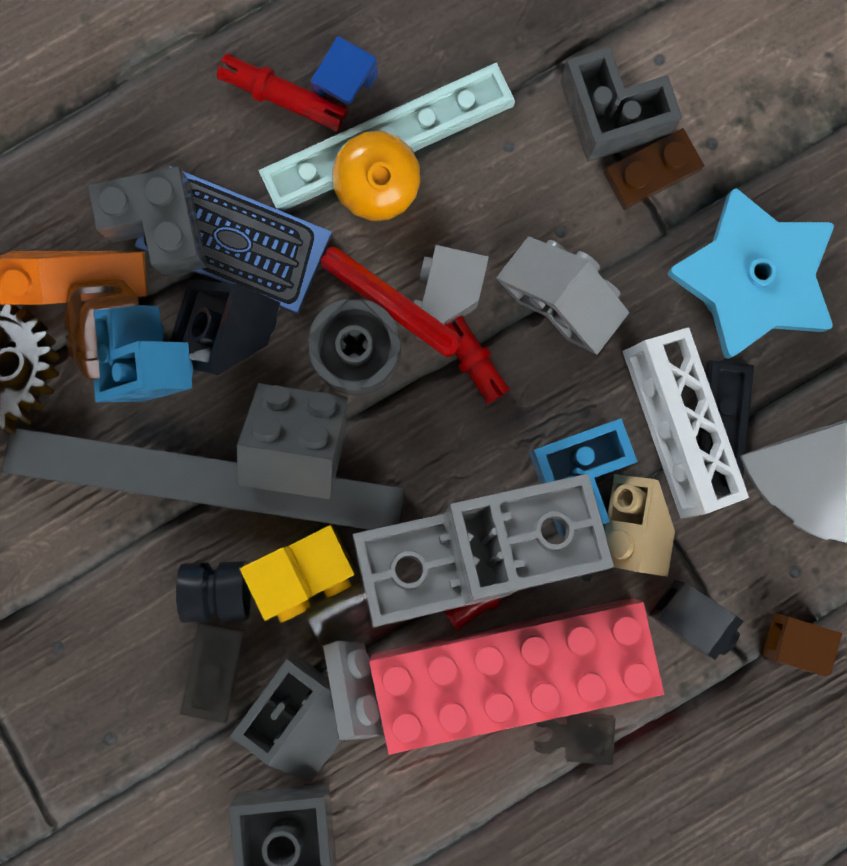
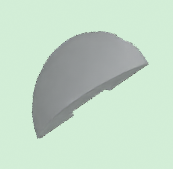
(806, 479)

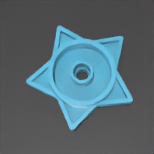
(785, 257)

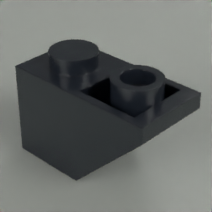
(697, 620)

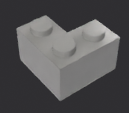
(565, 291)

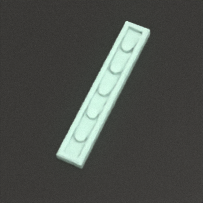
(416, 123)

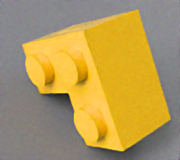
(296, 572)

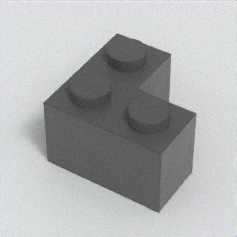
(616, 116)
(154, 207)

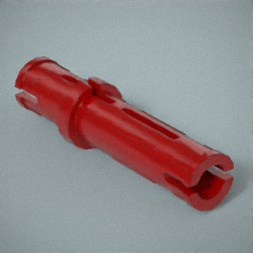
(269, 87)

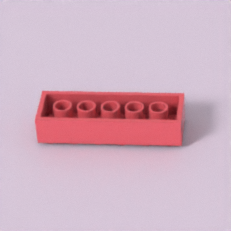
(515, 675)

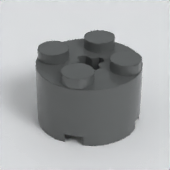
(354, 321)

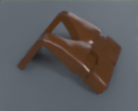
(81, 321)

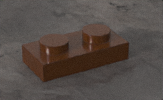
(653, 169)

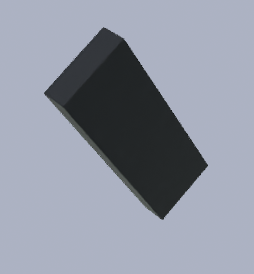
(732, 393)

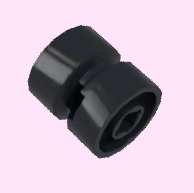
(210, 591)

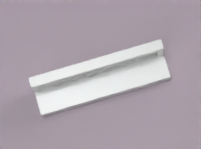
(674, 436)

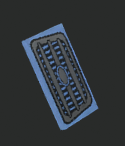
(256, 244)

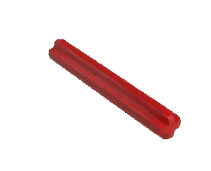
(396, 304)

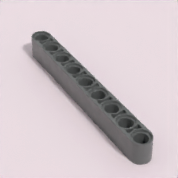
(192, 480)

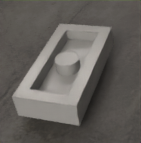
(352, 690)

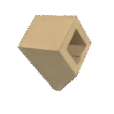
(639, 526)

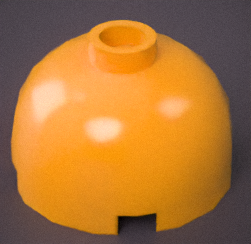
(376, 176)

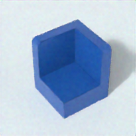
(344, 71)

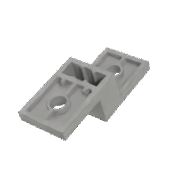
(482, 550)

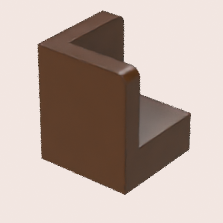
(802, 645)

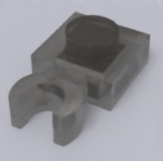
(585, 738)

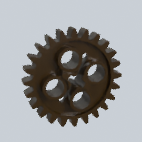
(28, 348)

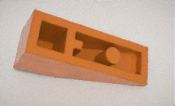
(49, 275)

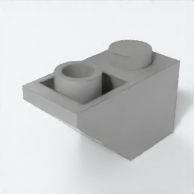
(452, 282)

